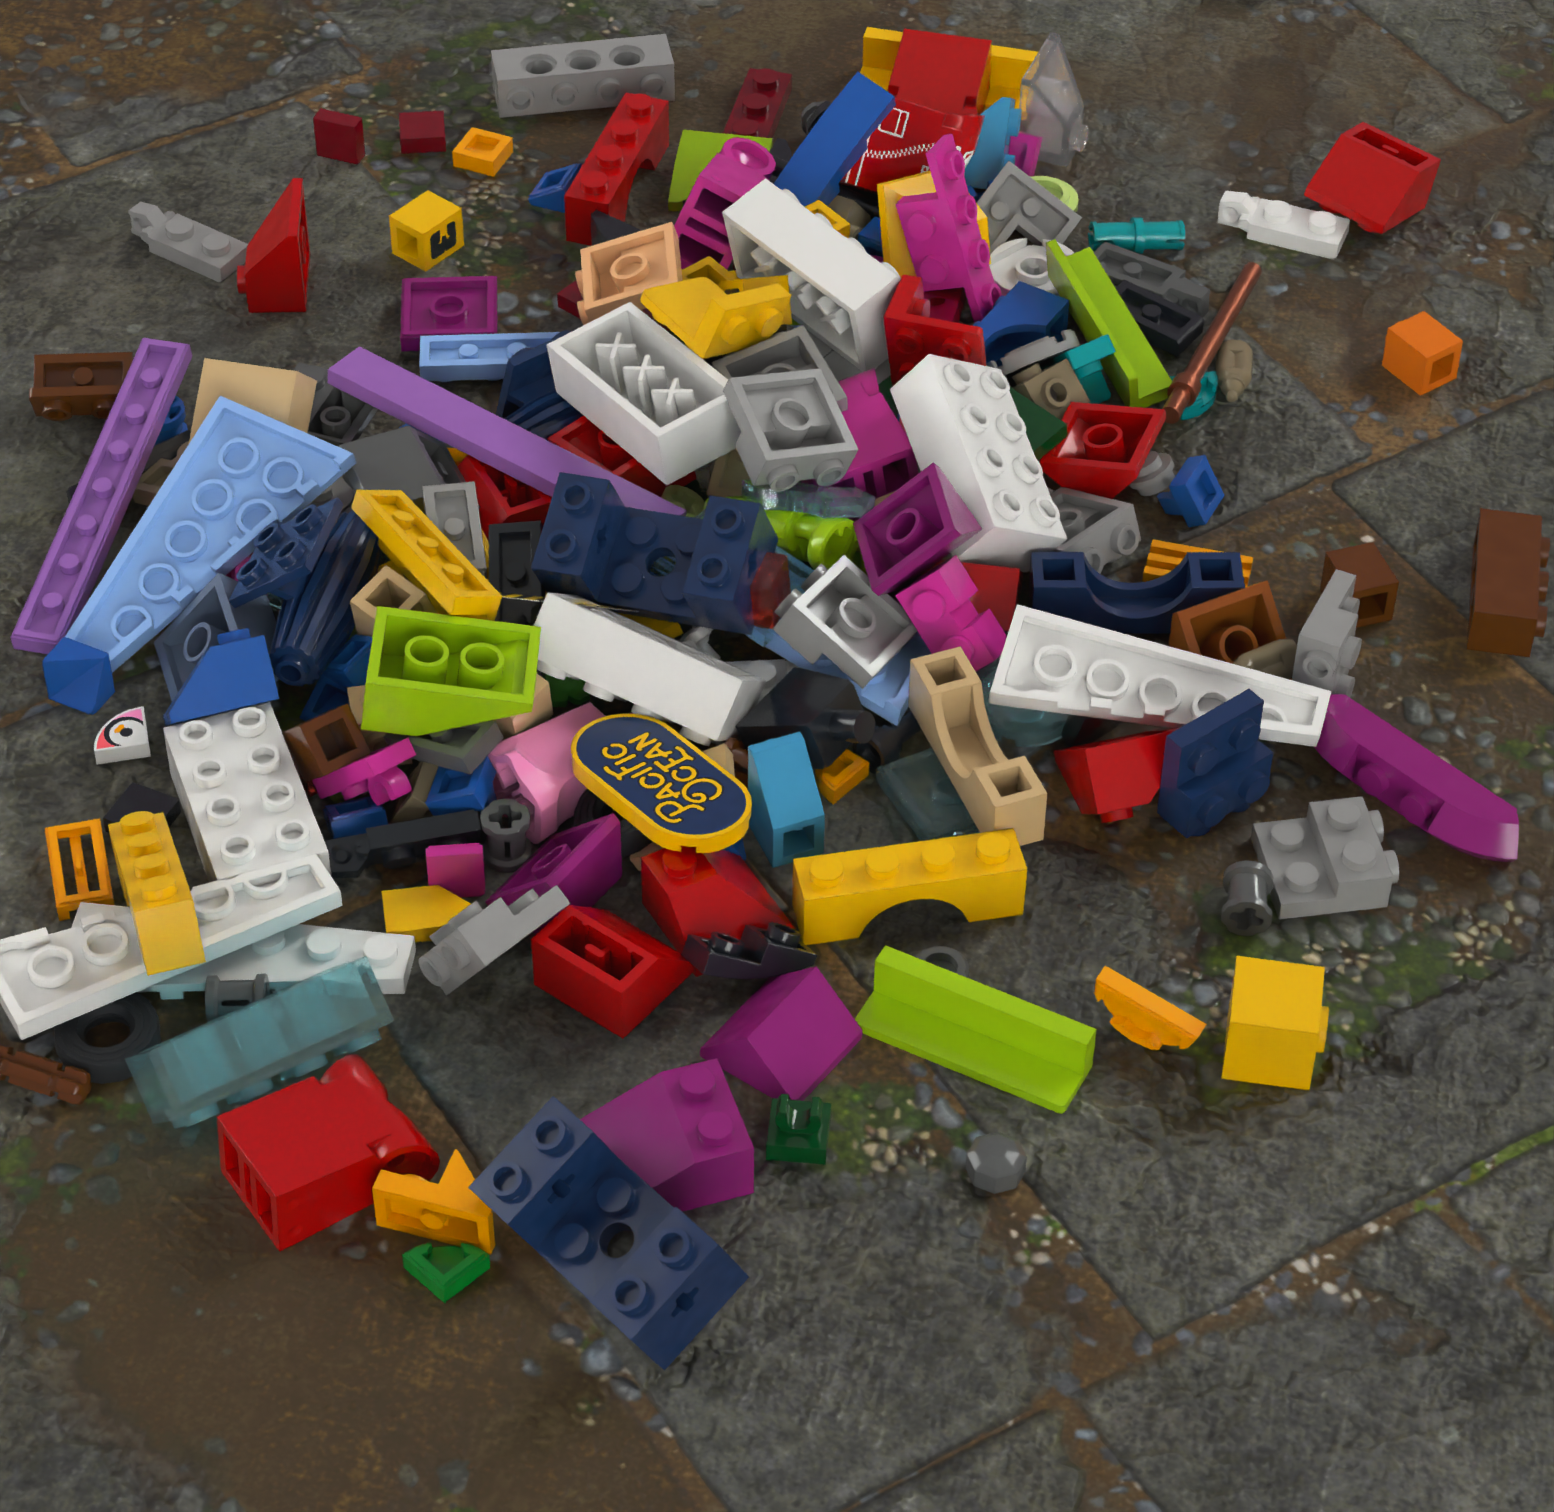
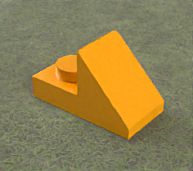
(433, 1210)

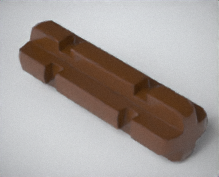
(44, 1075)

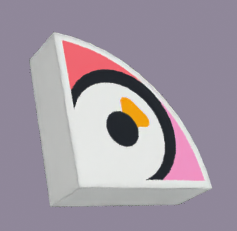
(123, 738)

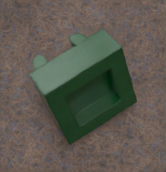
(798, 1130)

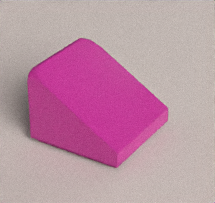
(457, 868)

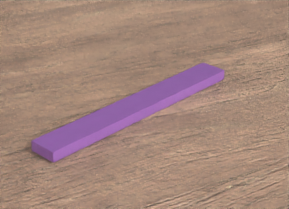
(474, 428)
(102, 495)

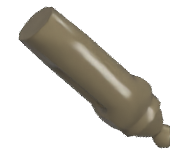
(1234, 368)
(1273, 658)

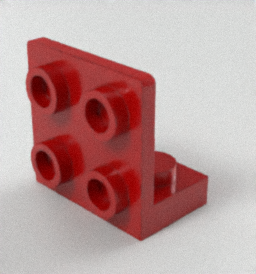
(915, 335)

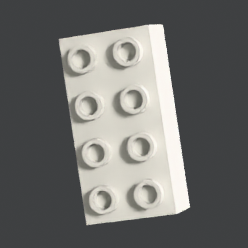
(832, 279)
(645, 392)
(972, 431)
(644, 667)
(241, 792)

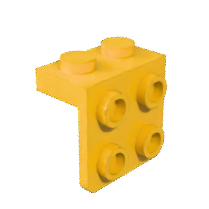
(714, 321)

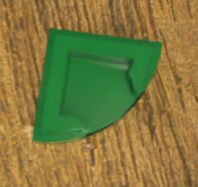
(446, 1268)

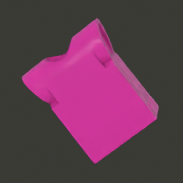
(719, 185)
(884, 452)

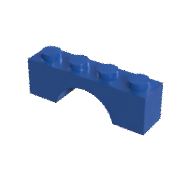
(1022, 318)

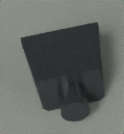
(817, 706)

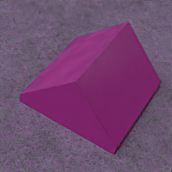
(913, 530)
(578, 860)
(786, 1035)

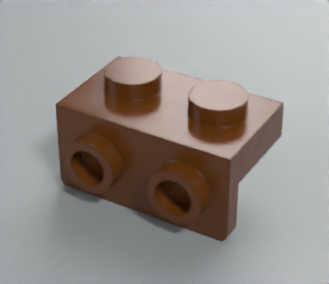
(77, 383)

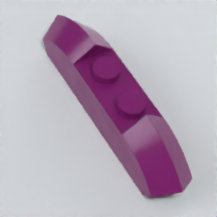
(1417, 782)

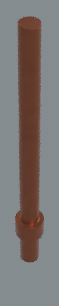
(1187, 384)

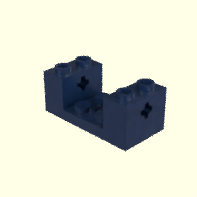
(607, 550)
(569, 1201)

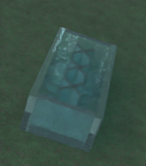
(265, 1038)

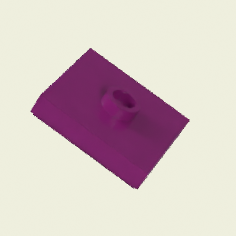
(447, 307)

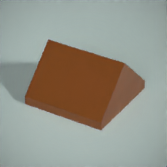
(1228, 624)

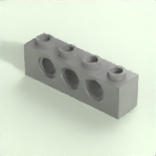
(581, 74)

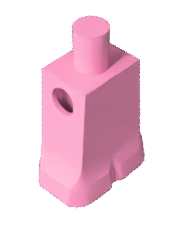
(539, 770)

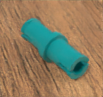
(1138, 235)

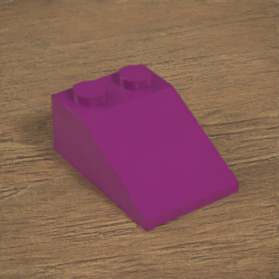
(681, 1135)

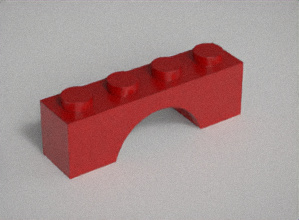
(631, 140)

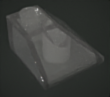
(1053, 104)

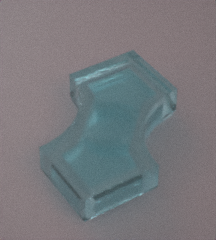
(812, 499)

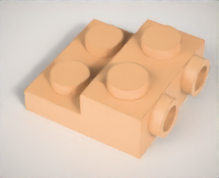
(624, 267)

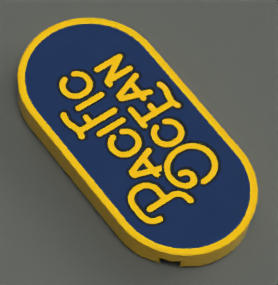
(661, 783)

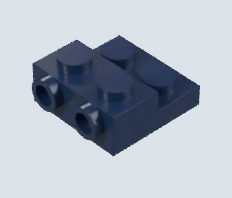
(1214, 766)

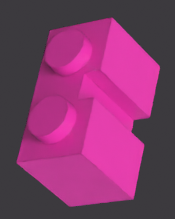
(946, 617)

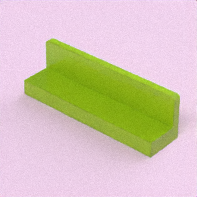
(1101, 311)
(977, 1030)

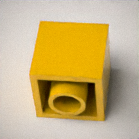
(1274, 1023)

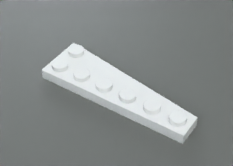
(1118, 677)

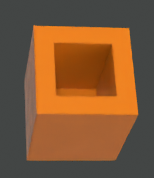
(1422, 353)

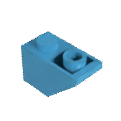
(993, 144)
(785, 800)

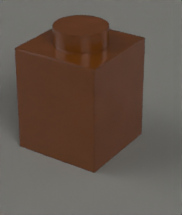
(1374, 582)
(326, 742)

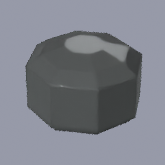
(996, 1162)

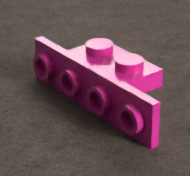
(946, 235)

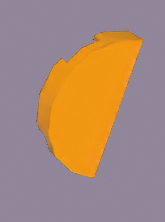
(1144, 1015)

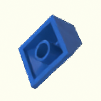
(226, 679)

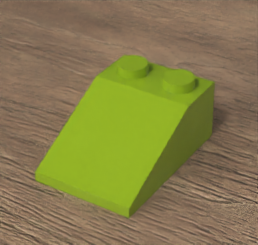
(446, 671)

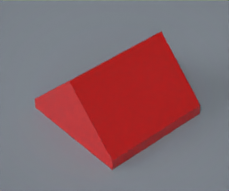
(1103, 447)

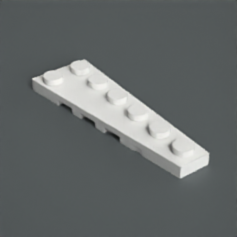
(290, 956)
(94, 964)

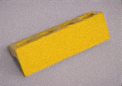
(1007, 64)
(426, 555)

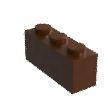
(1507, 583)

